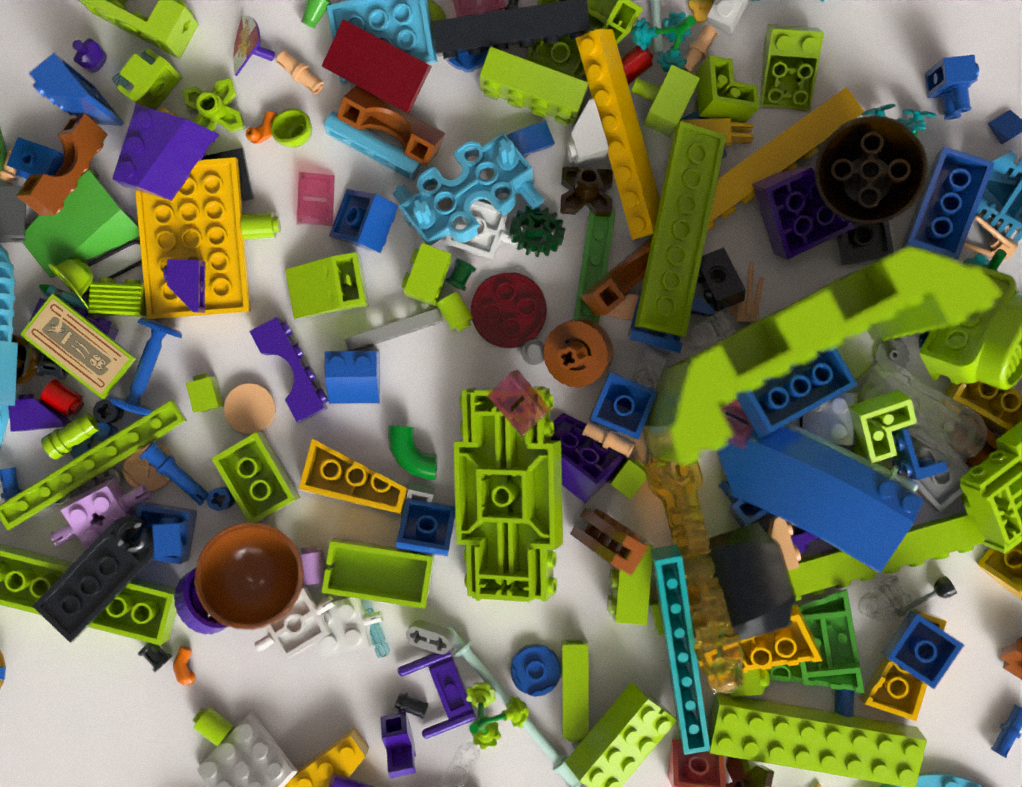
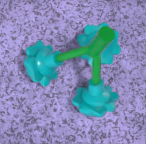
(676, 29)

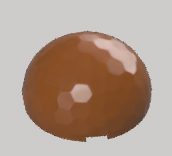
(249, 576)

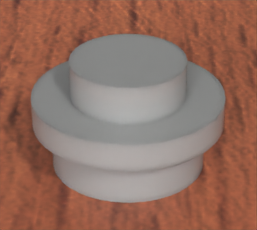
(533, 352)

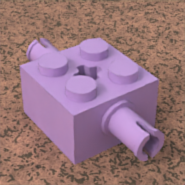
(86, 511)

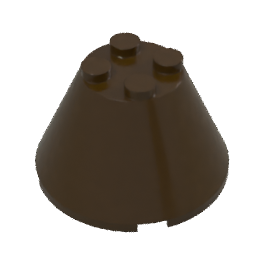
(871, 170)

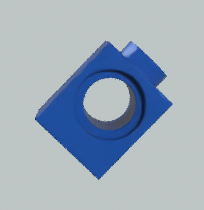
(170, 537)

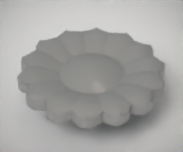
(892, 351)

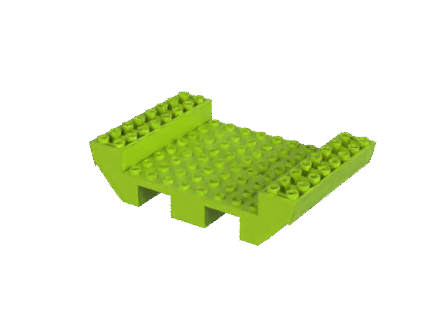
(887, 298)

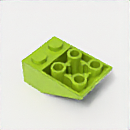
(790, 66)
(327, 286)

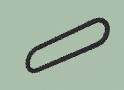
(113, 252)

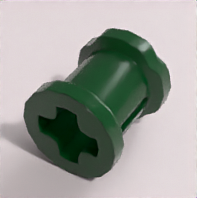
(460, 274)

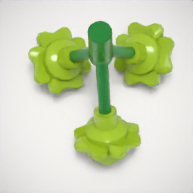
(485, 728)

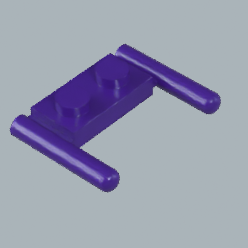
(450, 690)

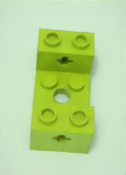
(167, 28)

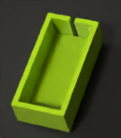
(532, 87)
(378, 573)
(621, 739)

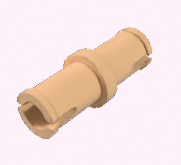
(698, 49)
(300, 72)
(608, 438)

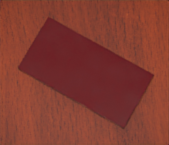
(376, 66)

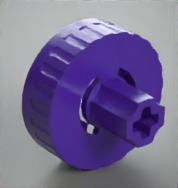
(191, 609)

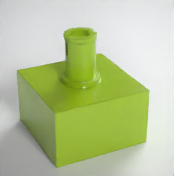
(667, 100)

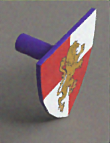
(248, 43)

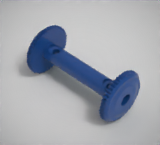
(145, 367)

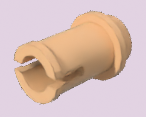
(7, 173)

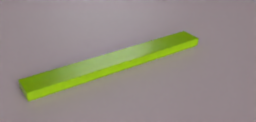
(91, 464)

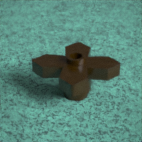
(587, 189)
(745, 777)

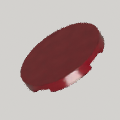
(508, 310)

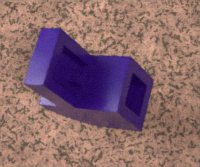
(399, 744)

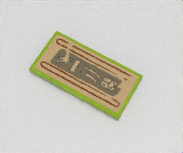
(78, 346)

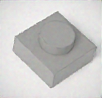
(420, 492)

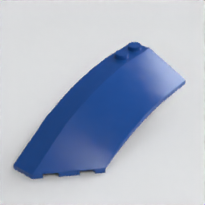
(821, 493)

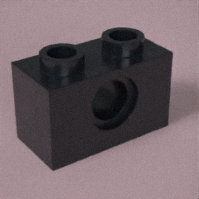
(723, 294)

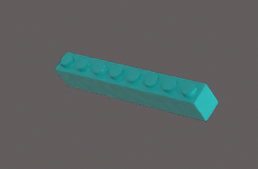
(680, 648)

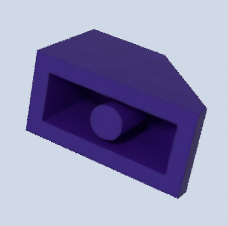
(187, 281)
(34, 414)

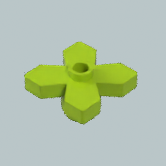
(214, 106)

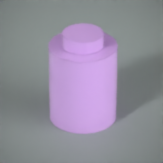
(313, 565)

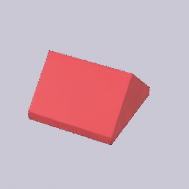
(695, 769)

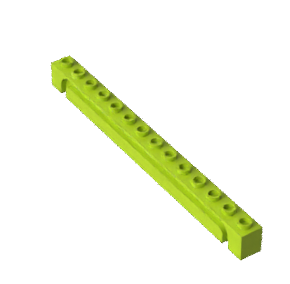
(838, 569)

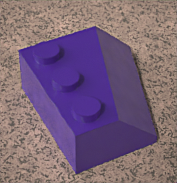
(160, 152)
(796, 213)
(584, 460)

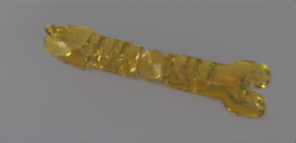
(705, 597)

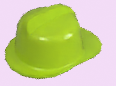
(74, 275)

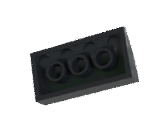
(865, 243)

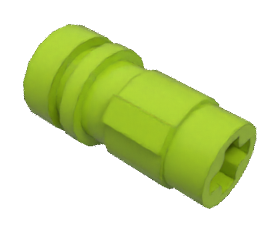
(72, 434)

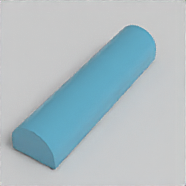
(372, 146)

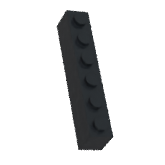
(511, 27)

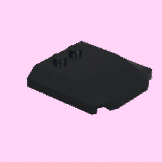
(753, 580)

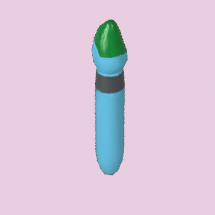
(65, 296)

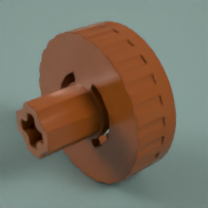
(558, 352)

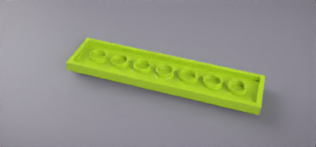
(680, 229)

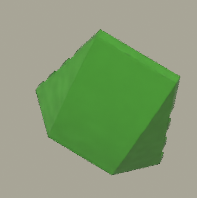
(83, 228)
(834, 633)

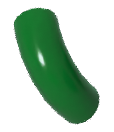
(408, 455)

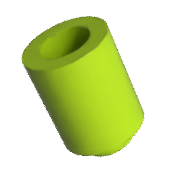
(260, 225)
(455, 312)
(212, 725)

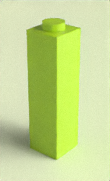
(575, 690)

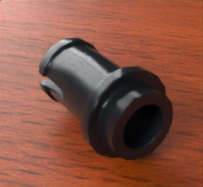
(411, 705)

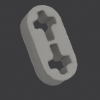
(431, 637)

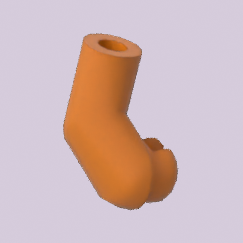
(262, 132)
(180, 667)

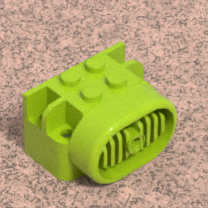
(984, 345)

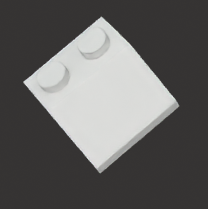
(587, 138)

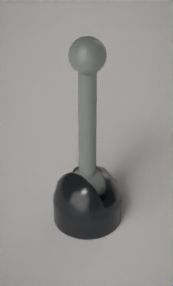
(943, 588)

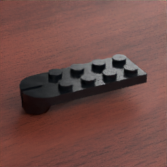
(97, 577)

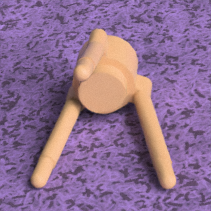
(998, 242)
(747, 310)

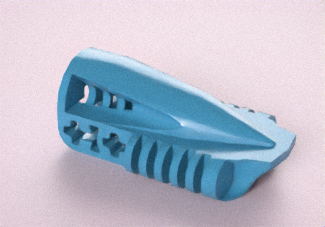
(1004, 196)

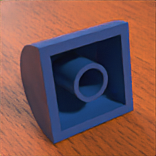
(426, 527)

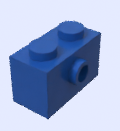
(34, 159)

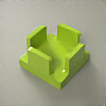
(150, 82)

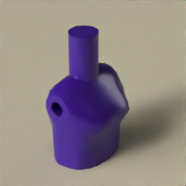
(89, 55)

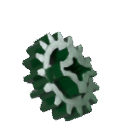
(537, 231)

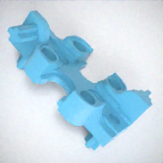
(511, 176)

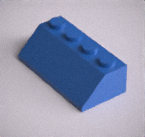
(72, 91)
(948, 203)

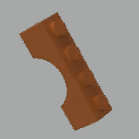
(368, 111)
(80, 142)
(614, 286)

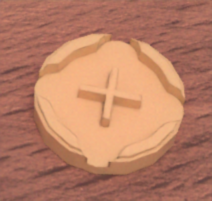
(249, 408)
(142, 472)

